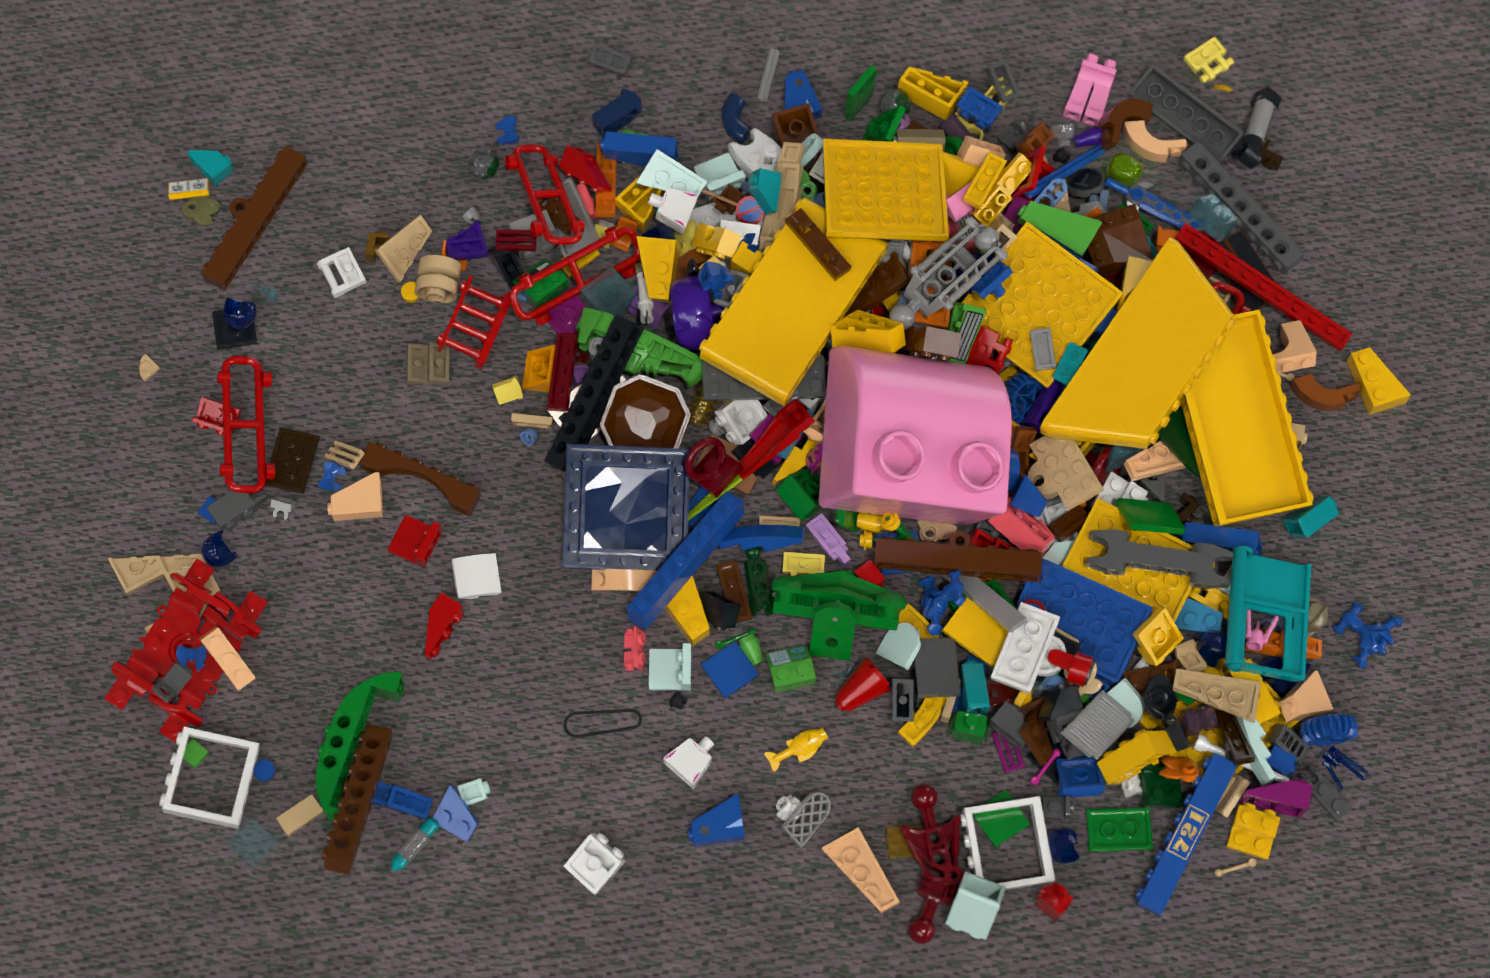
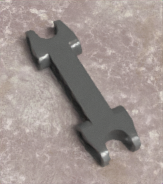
(1194, 564)

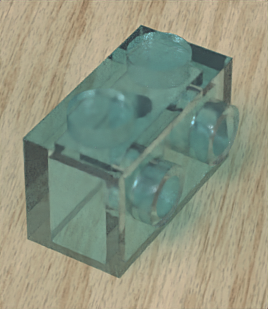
(1213, 216)

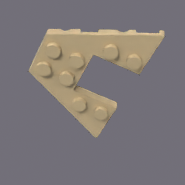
(138, 572)

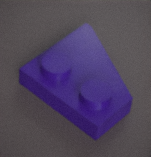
(467, 244)

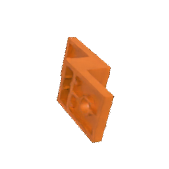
(918, 251)

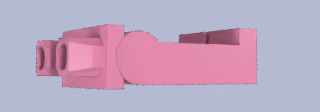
(1090, 76)

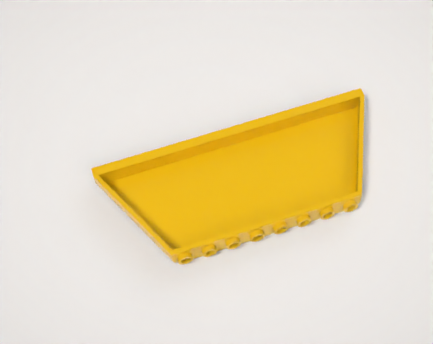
(1144, 357)

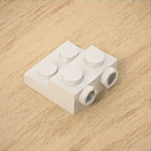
(739, 419)
(1117, 487)
(595, 862)

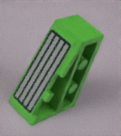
(965, 320)

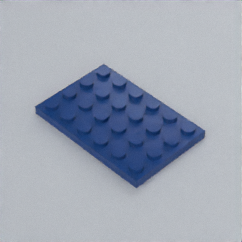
(1092, 614)

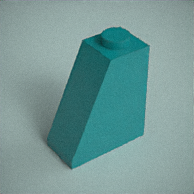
(1308, 520)
(974, 688)

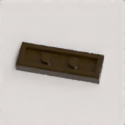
(1234, 738)

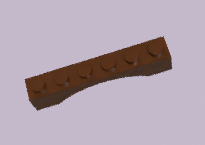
(460, 496)

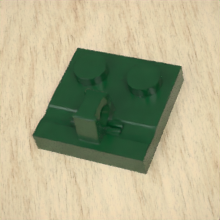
(1160, 790)

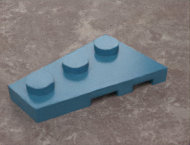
(1198, 618)

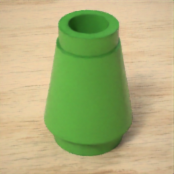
(751, 649)

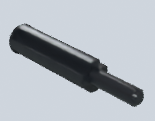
(692, 268)

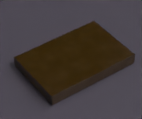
(293, 460)

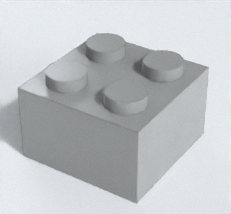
(542, 244)

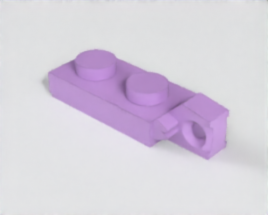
(828, 539)

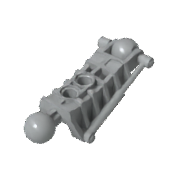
(985, 239)

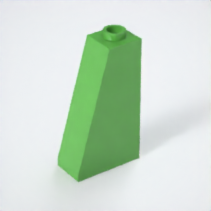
(1063, 227)

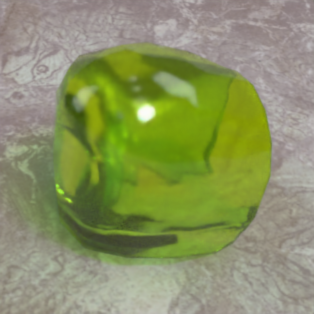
(1124, 169)

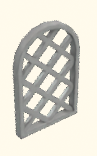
(792, 817)

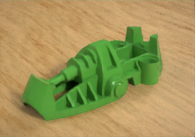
(650, 354)

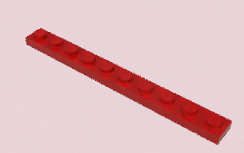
(1263, 287)

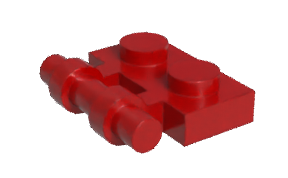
(984, 347)

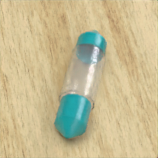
(414, 844)

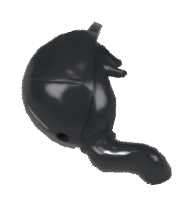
(1160, 700)

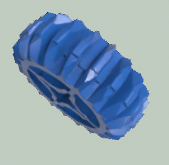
(1022, 393)
(1329, 729)

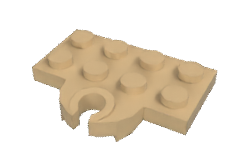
(1063, 471)

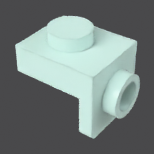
(474, 791)

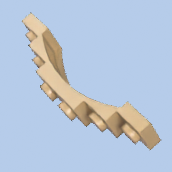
(790, 166)

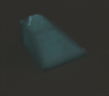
(609, 293)

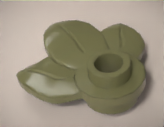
(202, 210)

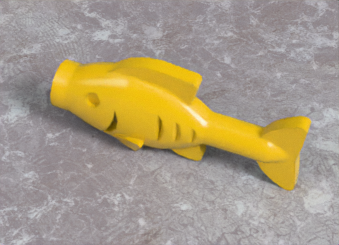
(803, 746)

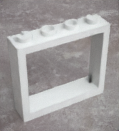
(177, 759)
(1040, 835)

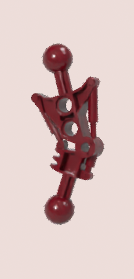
(923, 850)

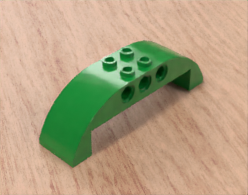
(354, 713)

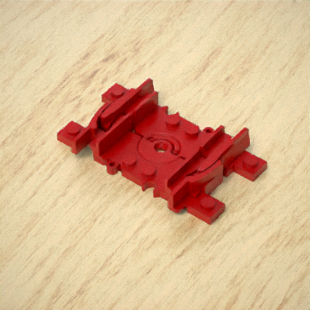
(180, 627)

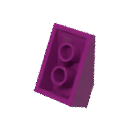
(1285, 798)

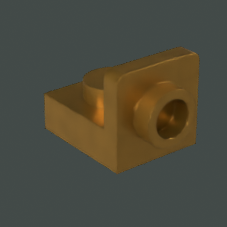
(373, 242)

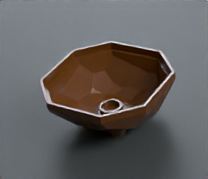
(645, 414)

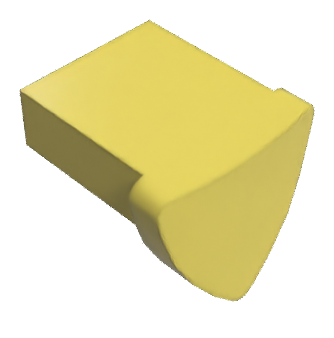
(508, 390)

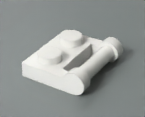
(347, 269)

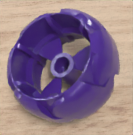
(692, 312)

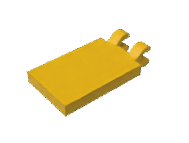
(977, 632)

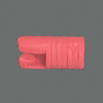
(588, 200)

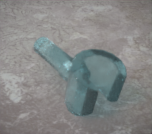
(271, 294)

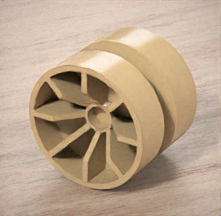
(438, 278)

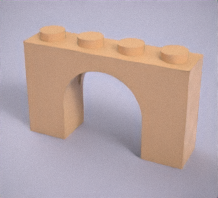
(1298, 351)

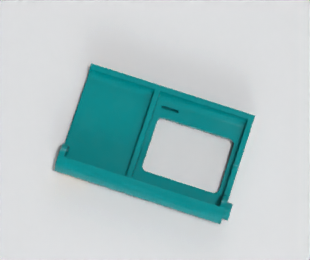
(1273, 589)

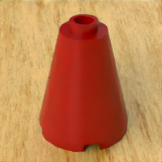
(862, 687)

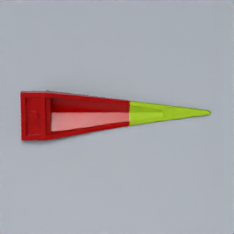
(779, 435)

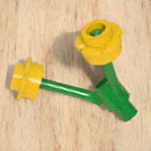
(889, 522)

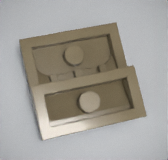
(426, 364)

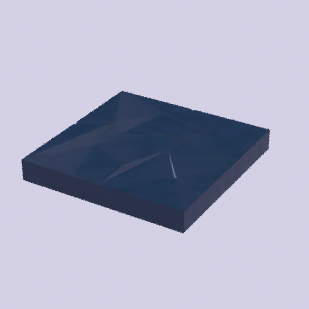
(623, 506)

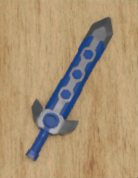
(1154, 205)

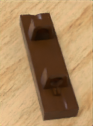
(818, 244)

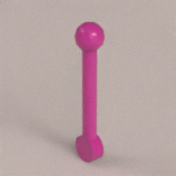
(1035, 780)

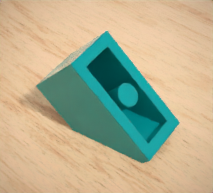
(211, 164)
(766, 189)

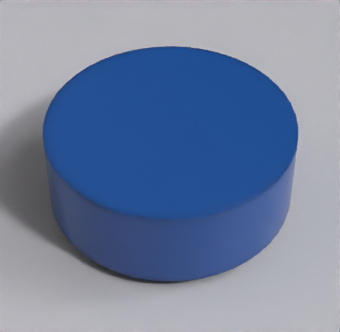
(264, 770)

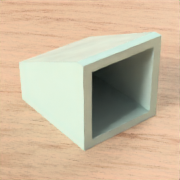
(975, 906)

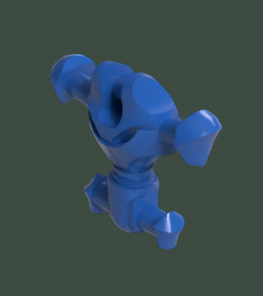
(936, 601)
(1372, 637)

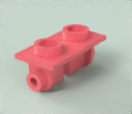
(635, 640)

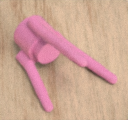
(1256, 637)

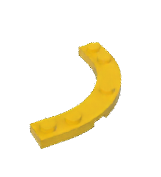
(931, 708)

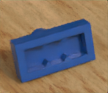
(992, 281)

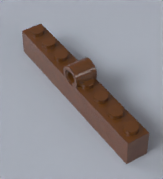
(254, 218)
(967, 558)

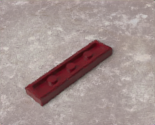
(562, 372)

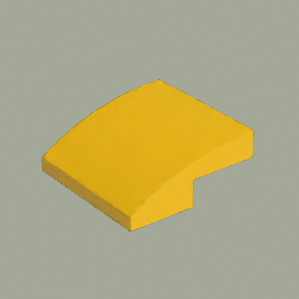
(957, 173)

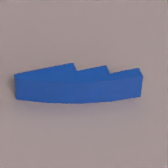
(767, 536)
(401, 800)

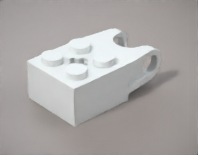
(759, 154)

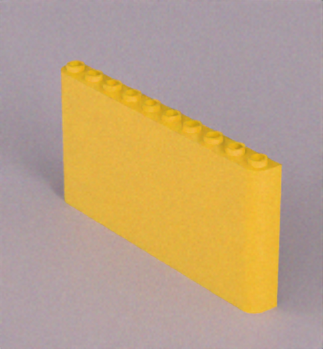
(787, 309)
(1244, 430)

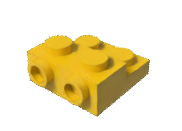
(1157, 637)
(1253, 831)

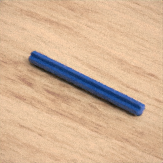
(1067, 169)

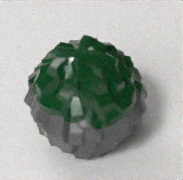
(895, 98)
(484, 163)

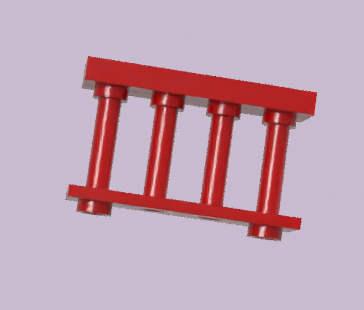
(486, 337)

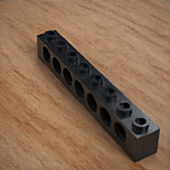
(596, 388)

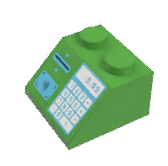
(790, 668)

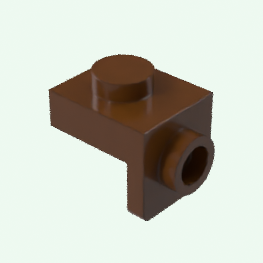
(730, 193)

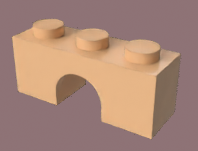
(227, 658)

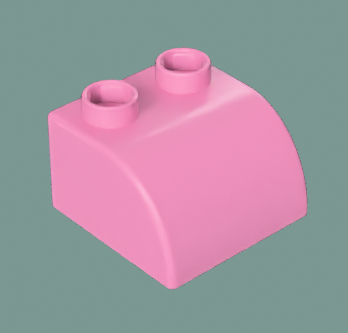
(914, 437)

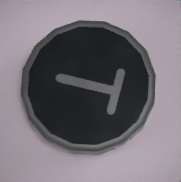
(1085, 182)

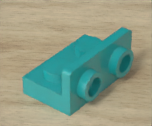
(1070, 363)

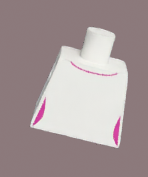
(674, 208)
(690, 760)

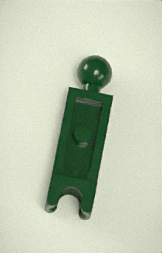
(758, 583)

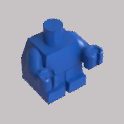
(714, 277)

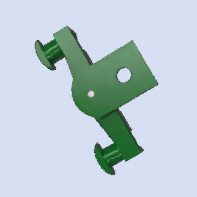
(837, 605)

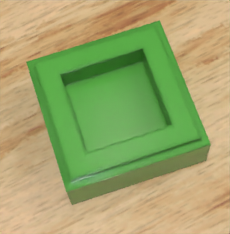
(195, 753)

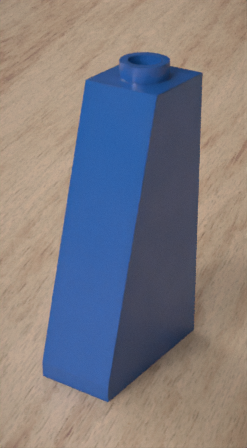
(637, 148)
(1222, 537)

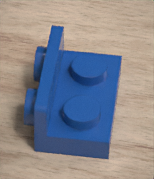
(978, 109)

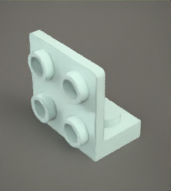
(720, 173)
(670, 669)

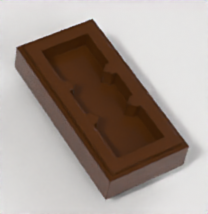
(1068, 523)

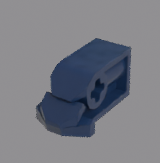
(617, 113)

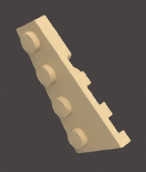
(1222, 692)

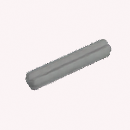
(768, 75)

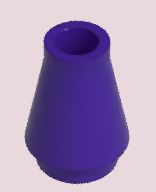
(1089, 137)

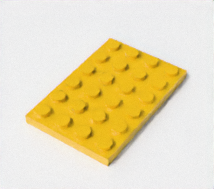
(1143, 585)

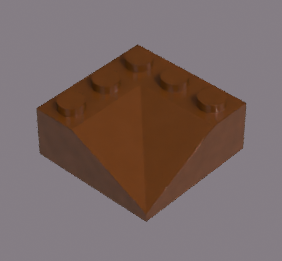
(1117, 239)

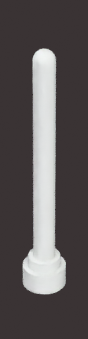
(1202, 744)

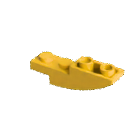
(1005, 185)

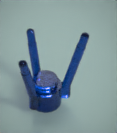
(1335, 758)

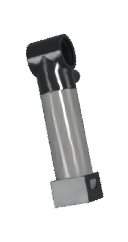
(1249, 151)

